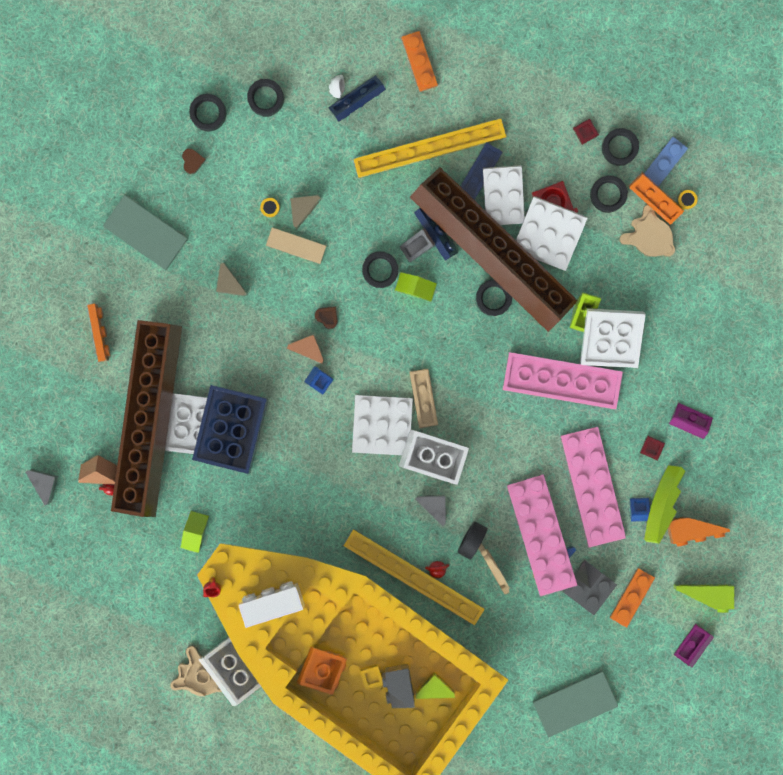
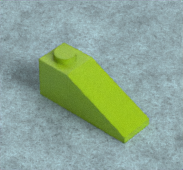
(713, 595)

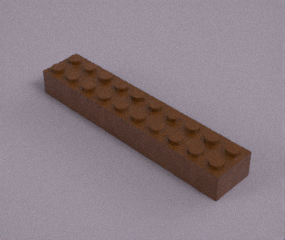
(493, 249)
(146, 418)

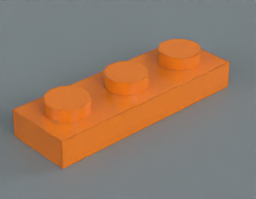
(419, 61)
(656, 198)
(99, 332)
(632, 597)

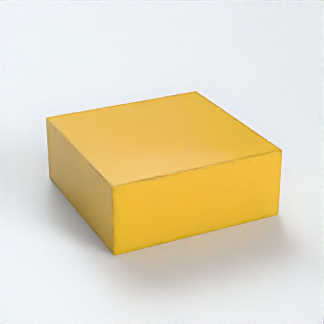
(371, 677)

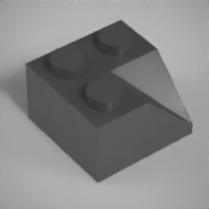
(592, 587)
(399, 686)

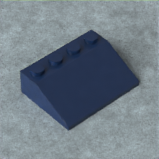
(230, 429)

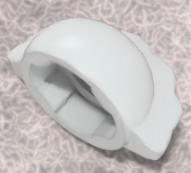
(337, 86)

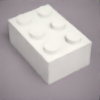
(433, 457)
(271, 604)
(230, 672)

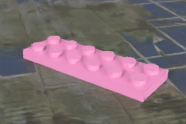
(562, 380)
(593, 486)
(542, 535)

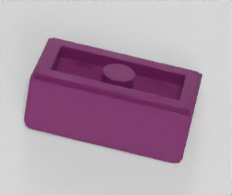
(691, 421)
(693, 645)

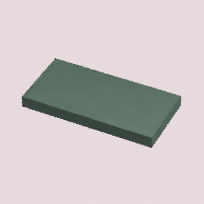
(145, 232)
(575, 704)

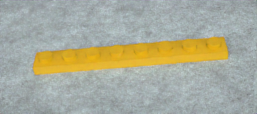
(429, 148)
(414, 577)

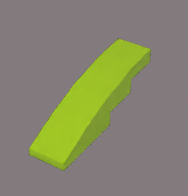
(662, 508)

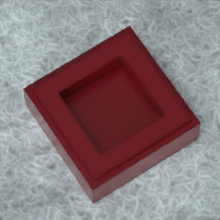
(585, 131)
(652, 448)

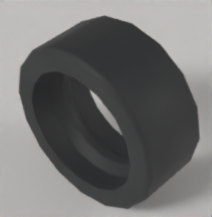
(265, 83)
(193, 112)
(634, 143)
(608, 208)
(380, 255)
(480, 304)
(472, 540)

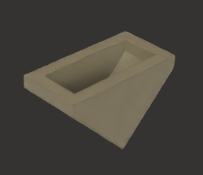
(302, 207)
(228, 283)

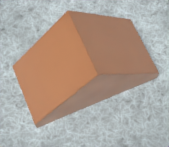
(307, 347)
(97, 471)

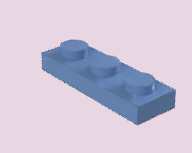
(665, 161)

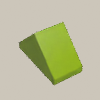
(415, 286)
(580, 309)
(194, 531)
(435, 688)

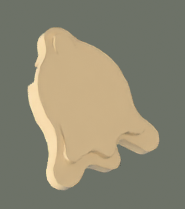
(650, 236)
(494, 569)
(194, 676)

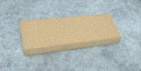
(296, 245)
(423, 398)

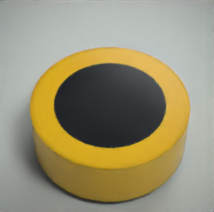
(687, 199)
(269, 207)

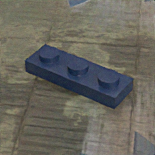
(357, 98)
(474, 180)
(442, 242)

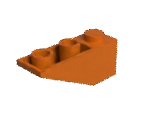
(687, 529)

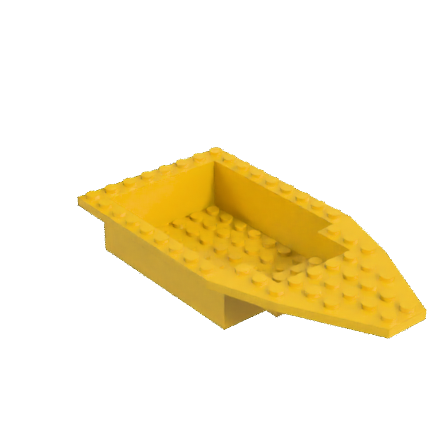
(369, 629)

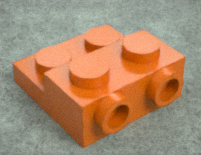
(322, 670)

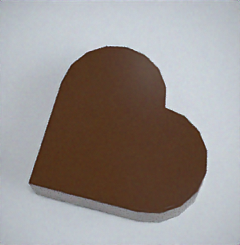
(192, 160)
(327, 316)

